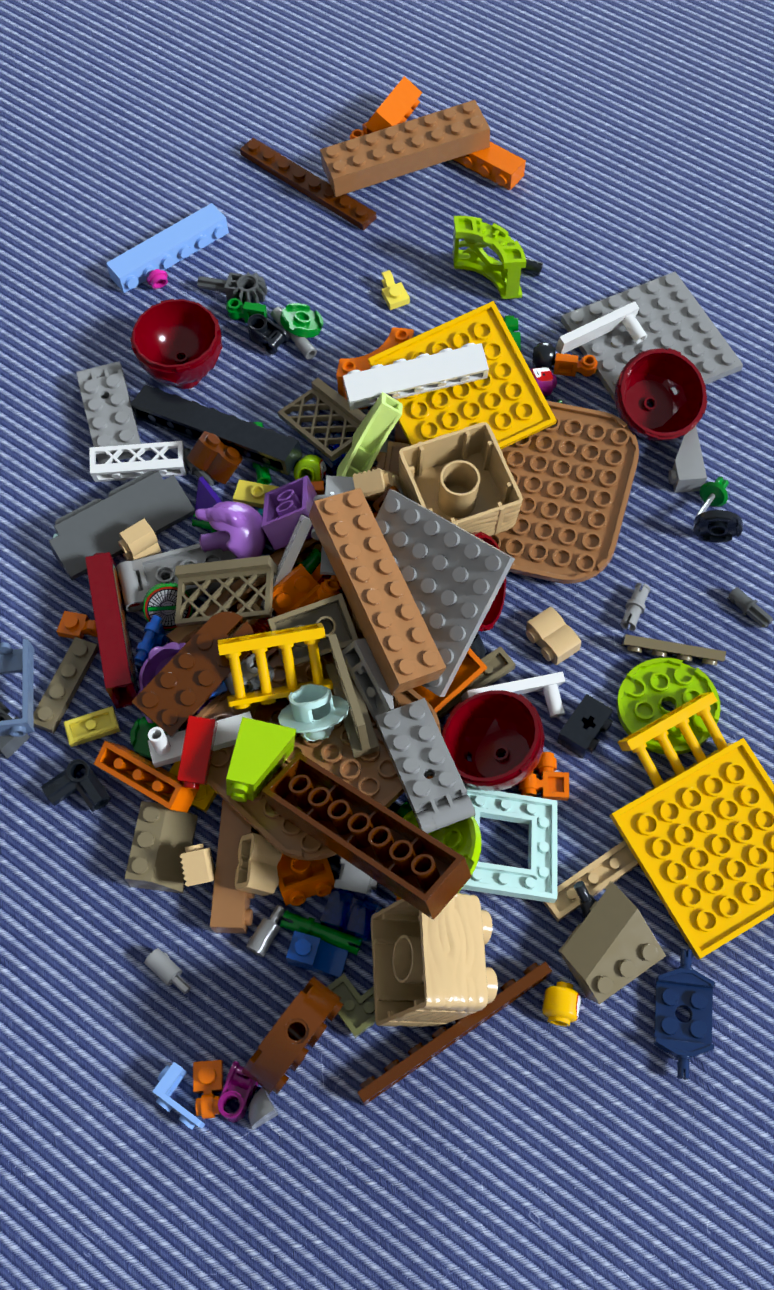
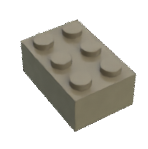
(330, 612)

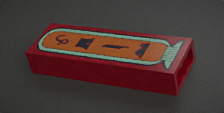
(112, 630)

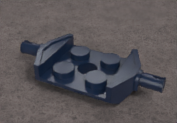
(695, 993)

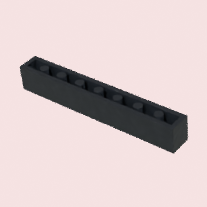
(192, 419)

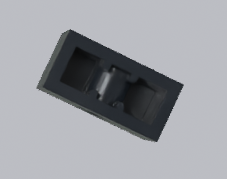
(589, 713)

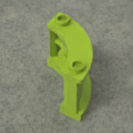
(476, 236)

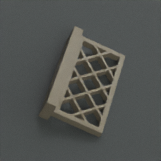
(339, 411)
(227, 571)
(357, 723)

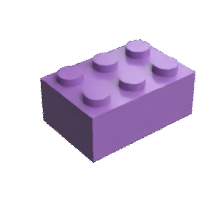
(283, 509)

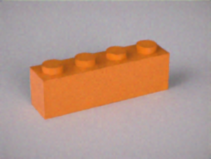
(396, 106)
(495, 164)
(144, 777)

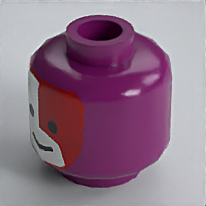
(545, 380)

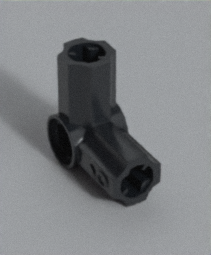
(66, 784)

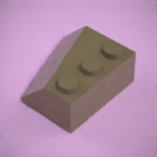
(610, 946)

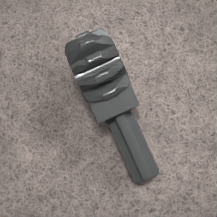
(243, 287)

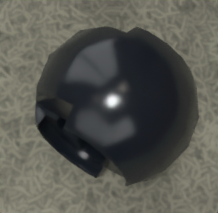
(544, 355)

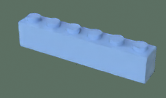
(167, 247)

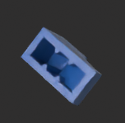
(316, 955)

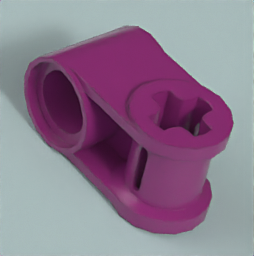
(237, 1089)

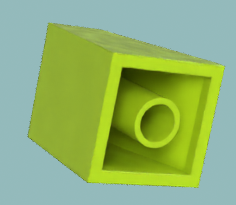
(257, 757)

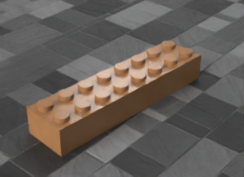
(405, 148)
(376, 591)

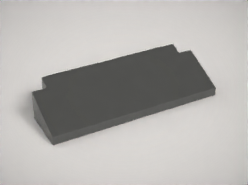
(98, 523)

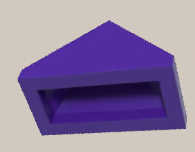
(206, 496)

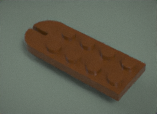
(191, 674)

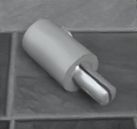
(265, 933)
(166, 970)

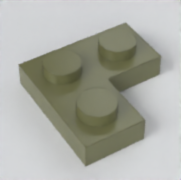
(358, 1010)

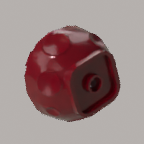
(177, 342)

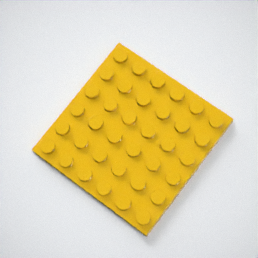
(505, 399)
(708, 846)

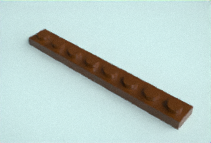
(307, 183)
(445, 1037)

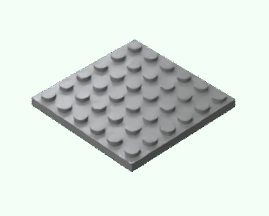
(670, 321)
(448, 576)

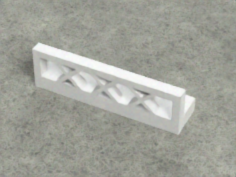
(131, 469)

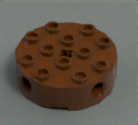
(287, 1040)

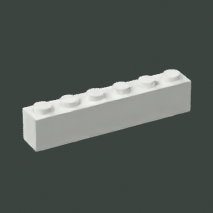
(416, 375)

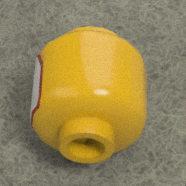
(561, 1004)

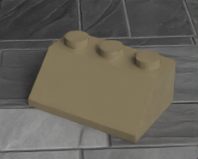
(157, 847)

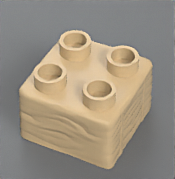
(462, 480)
(428, 967)

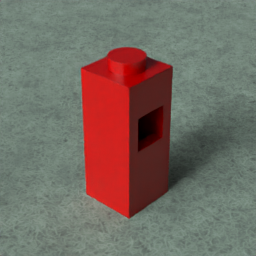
(197, 752)

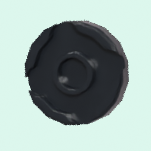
(718, 525)

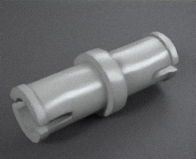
(635, 607)

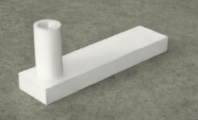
(603, 325)
(292, 550)
(547, 683)
(168, 750)

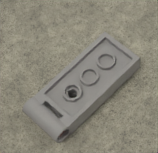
(108, 408)
(144, 573)
(421, 752)

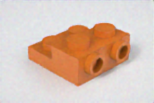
(294, 591)
(304, 879)

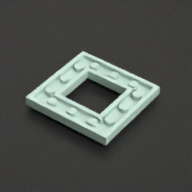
(540, 878)

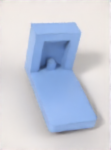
(169, 1080)

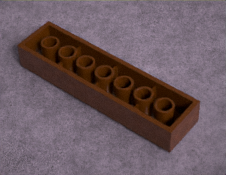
(368, 835)

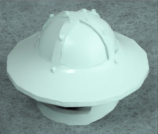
(313, 712)

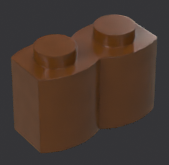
(215, 457)

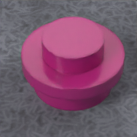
(157, 278)

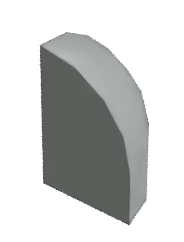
(261, 1109)

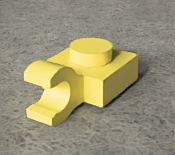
(393, 294)

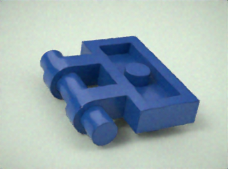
(153, 637)

